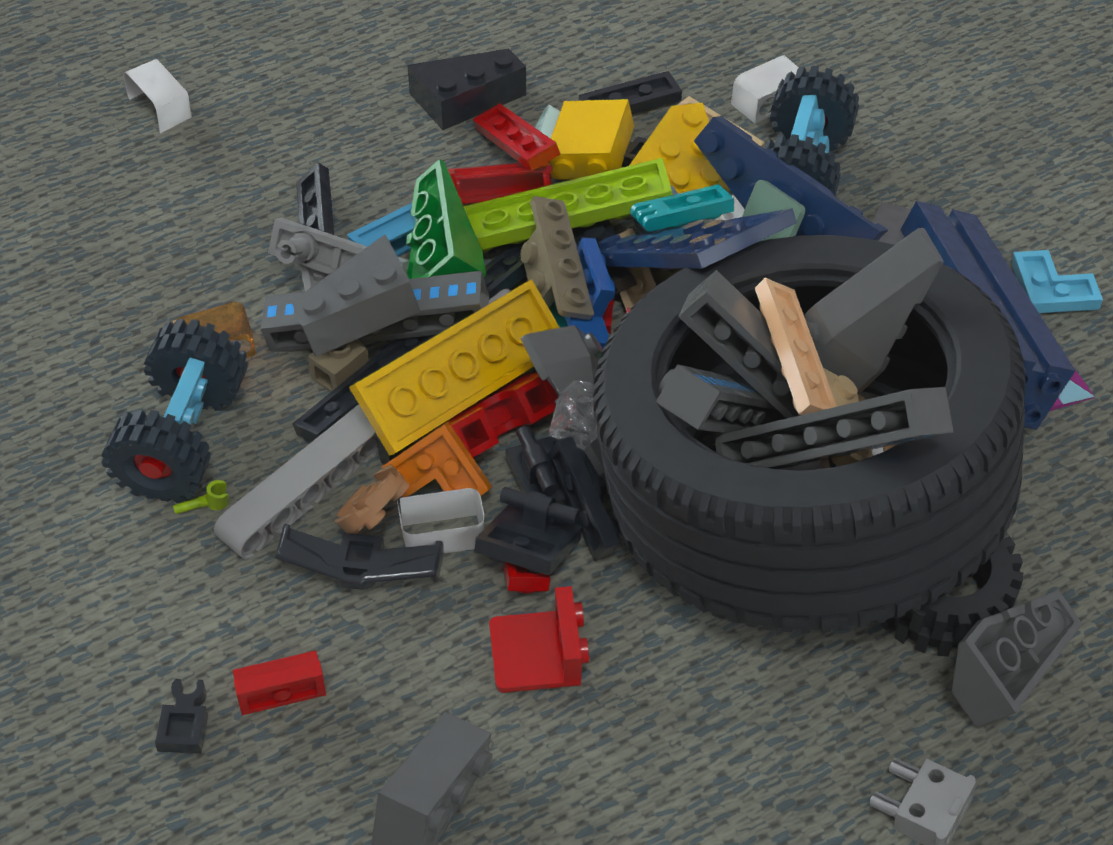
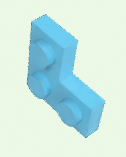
(1054, 292)

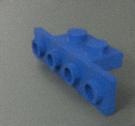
(600, 289)

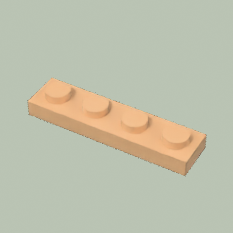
(795, 348)

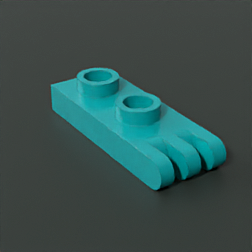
(683, 208)

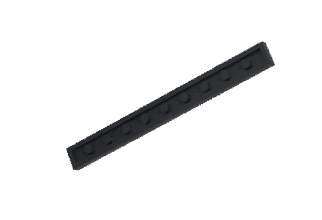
(501, 274)

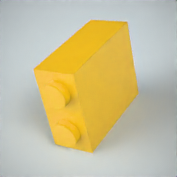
(591, 137)

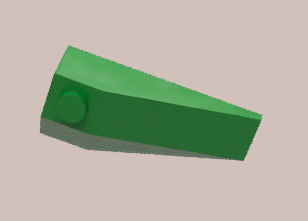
(442, 231)

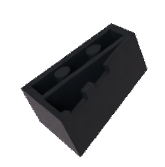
(466, 85)

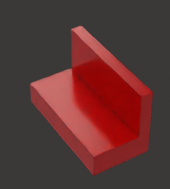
(279, 682)

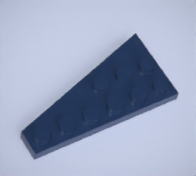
(744, 162)
(695, 243)

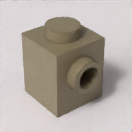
(337, 364)

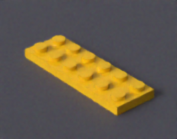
(453, 368)

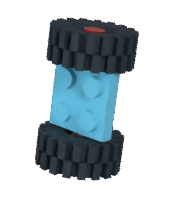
(815, 116)
(161, 453)

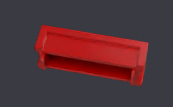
(497, 181)

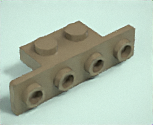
(554, 261)

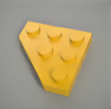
(675, 143)

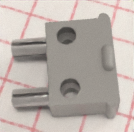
(932, 804)

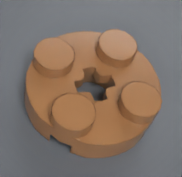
(366, 503)

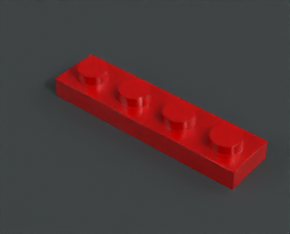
(516, 137)

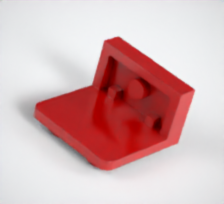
(540, 647)

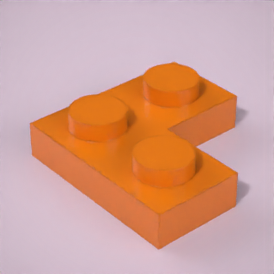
(441, 458)

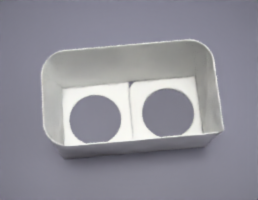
(758, 85)
(163, 90)
(443, 507)

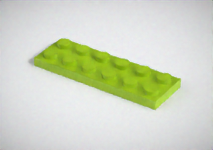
(585, 198)

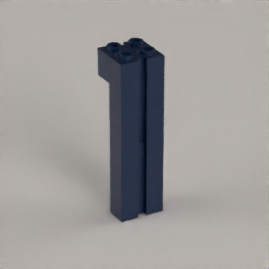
(972, 253)

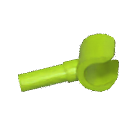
(214, 499)

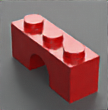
(511, 406)

